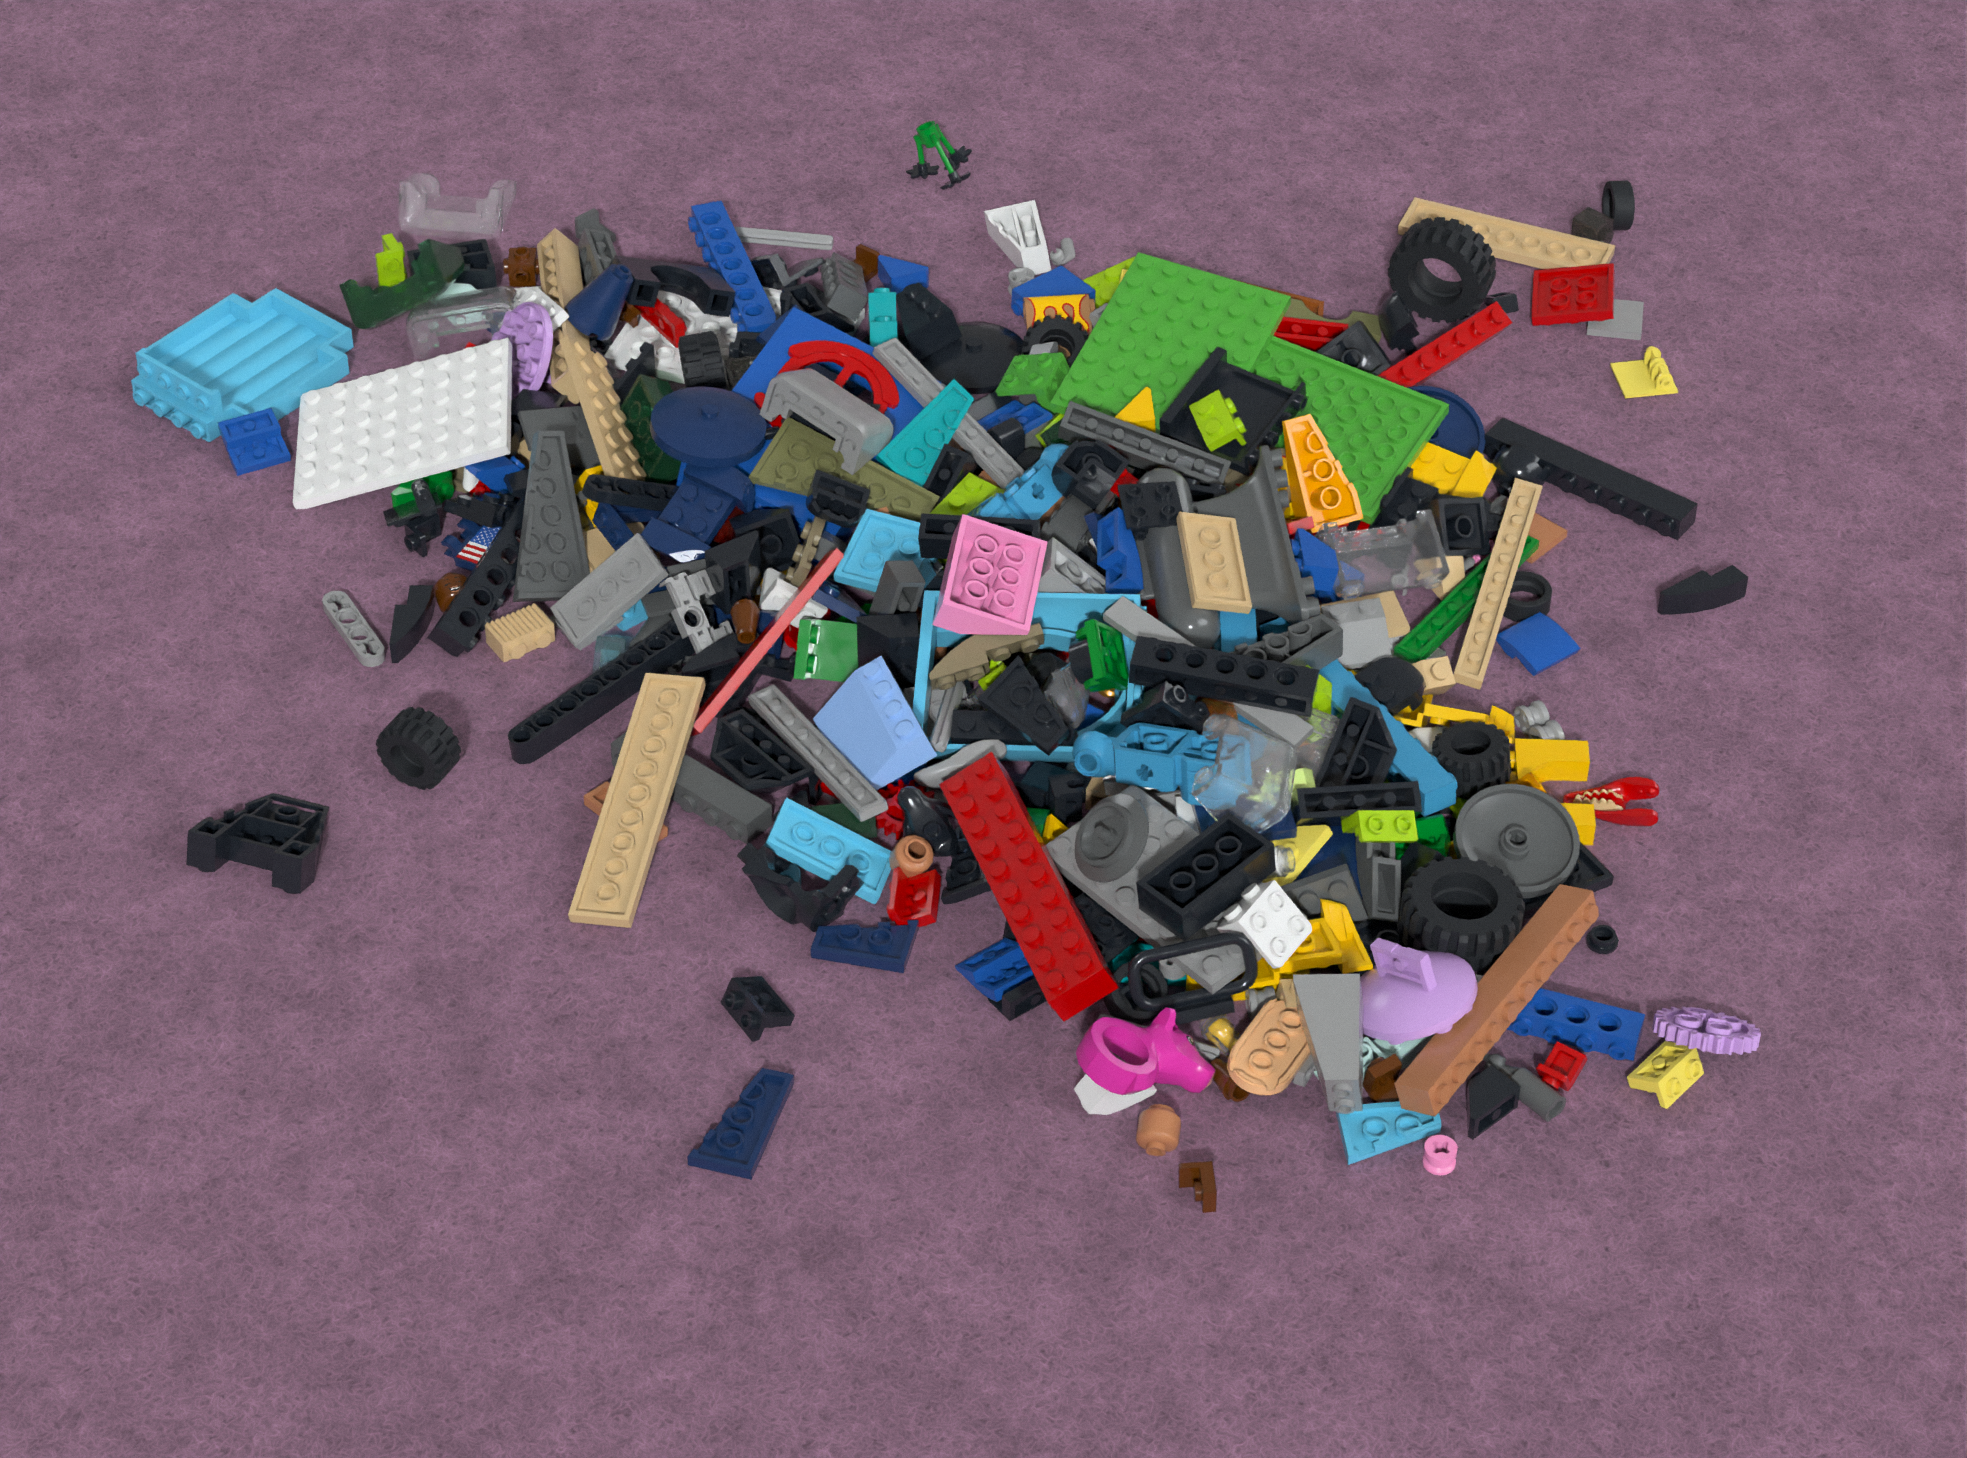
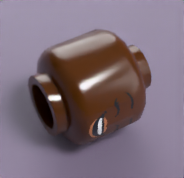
(447, 588)

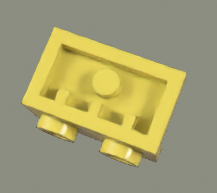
(1667, 1072)

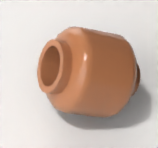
(912, 855)
(1158, 1130)

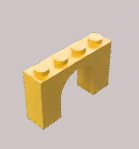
(1557, 761)

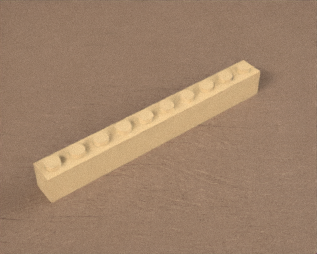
(561, 282)

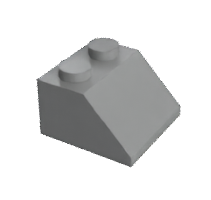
(1363, 631)

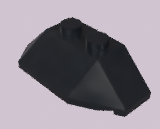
(1360, 748)
(755, 755)

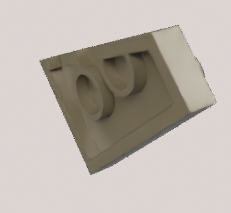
(805, 553)

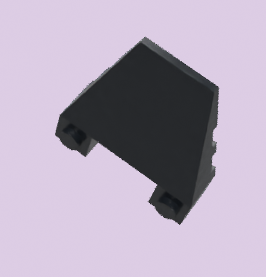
(263, 837)

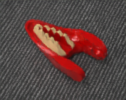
(1612, 798)

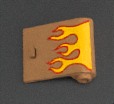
(1072, 306)

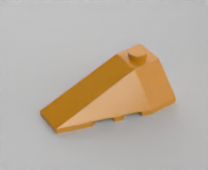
(1316, 477)

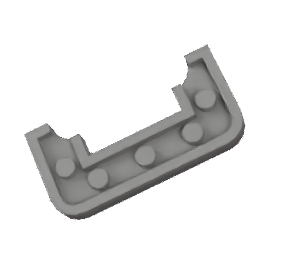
(853, 423)

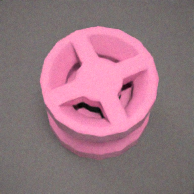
(1440, 1155)

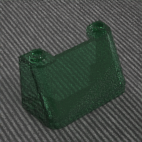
(434, 273)

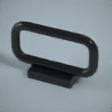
(1196, 1003)

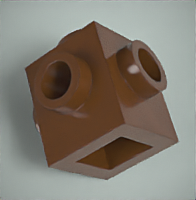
(522, 261)

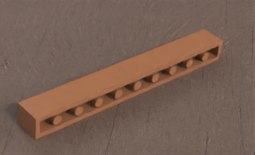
(1499, 999)

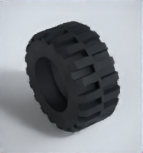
(1457, 247)
(1465, 888)

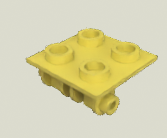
(1644, 376)

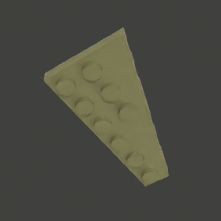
(800, 450)

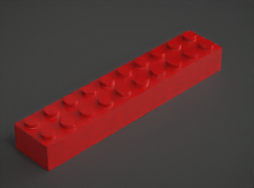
(1028, 887)

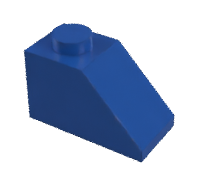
(494, 470)

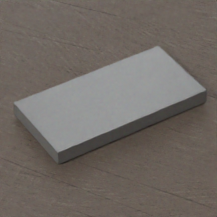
(609, 591)

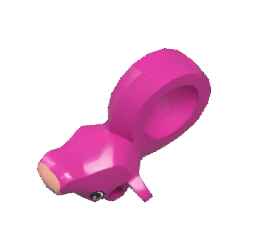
(1151, 1055)

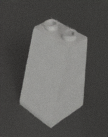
(1333, 1026)

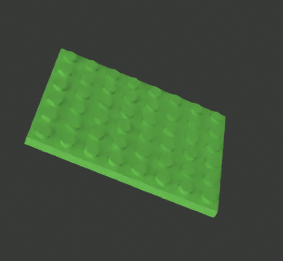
(1163, 331)
(1366, 420)

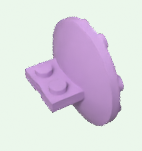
(532, 341)
(1414, 992)

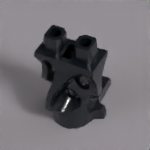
(781, 890)

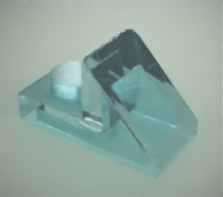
(609, 648)

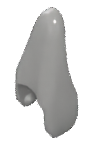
(938, 773)

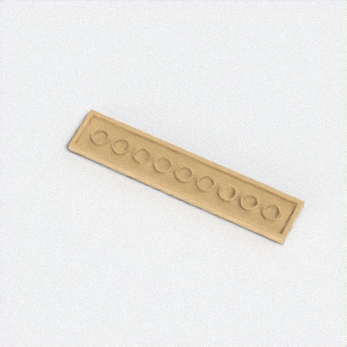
(637, 801)

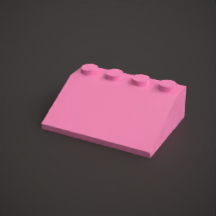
(989, 580)

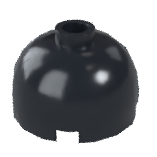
(1516, 463)

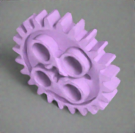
(1706, 1030)

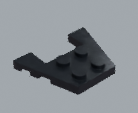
(771, 667)

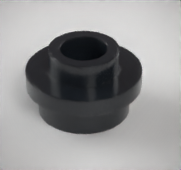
(1600, 933)

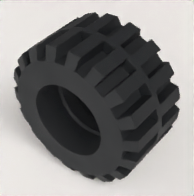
(1058, 331)
(702, 360)
(418, 748)
(1474, 755)

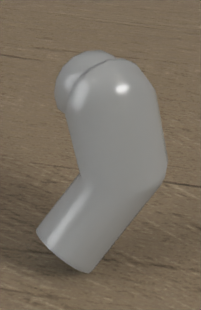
(1064, 254)

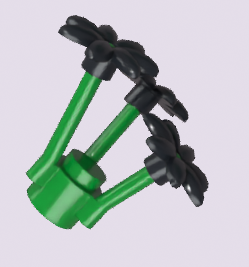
(930, 136)

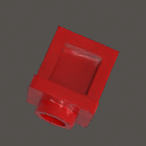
(1561, 1067)

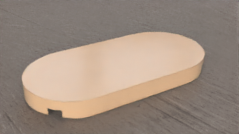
(1269, 1050)

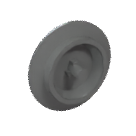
(1111, 838)

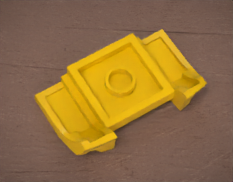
(1453, 472)
(1444, 715)
(1329, 943)

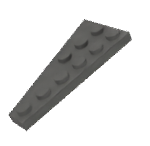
(551, 540)

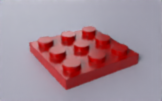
(1573, 294)

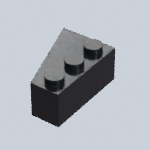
(478, 264)

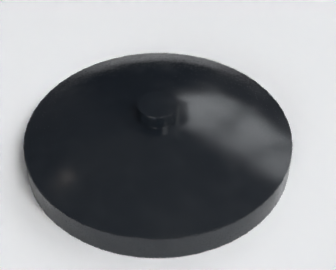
(976, 358)

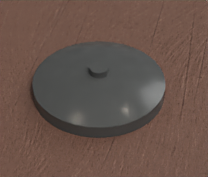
(1521, 834)

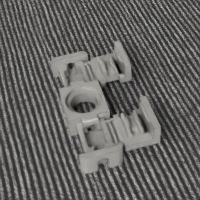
(686, 599)

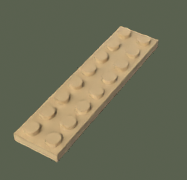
(1516, 240)
(602, 411)

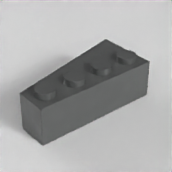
(1309, 643)

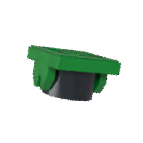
(1092, 660)

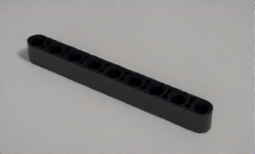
(601, 691)

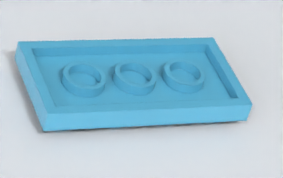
(827, 847)

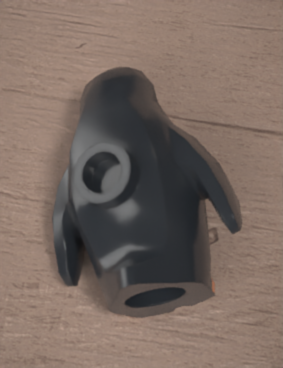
(928, 820)

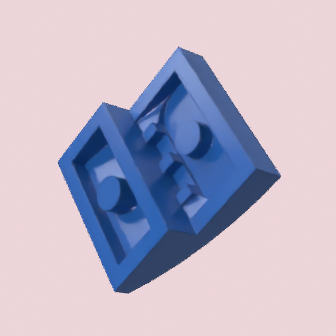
(1028, 416)
(254, 441)
(1537, 643)
(997, 969)

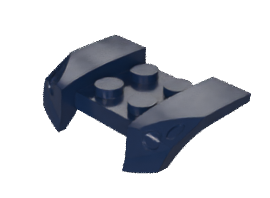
(698, 511)

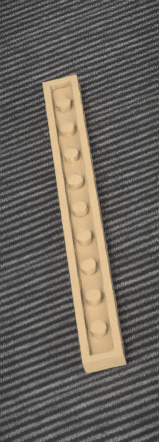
(1497, 584)

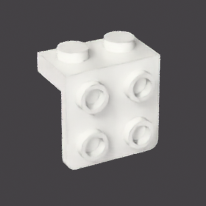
(777, 592)
(1268, 922)

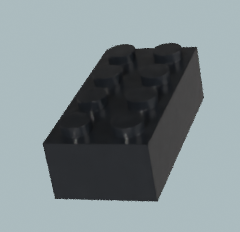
(1205, 876)

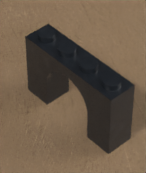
(695, 283)

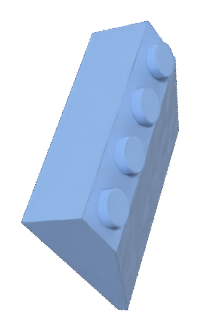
(874, 726)

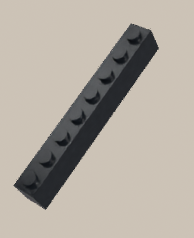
(1598, 481)

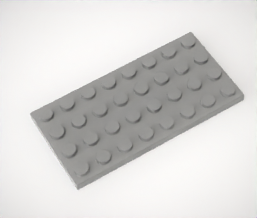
(1166, 836)

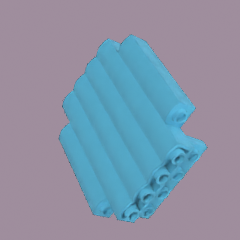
(241, 362)

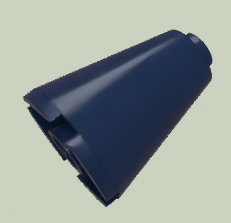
(601, 302)

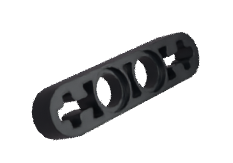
(607, 490)

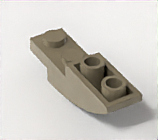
(972, 656)

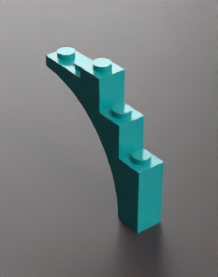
(881, 317)

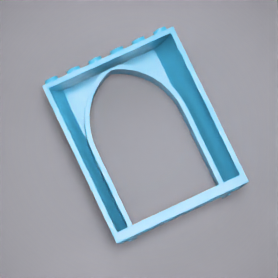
(1059, 618)

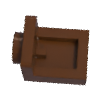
(1381, 1077)

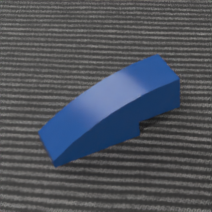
(1118, 555)

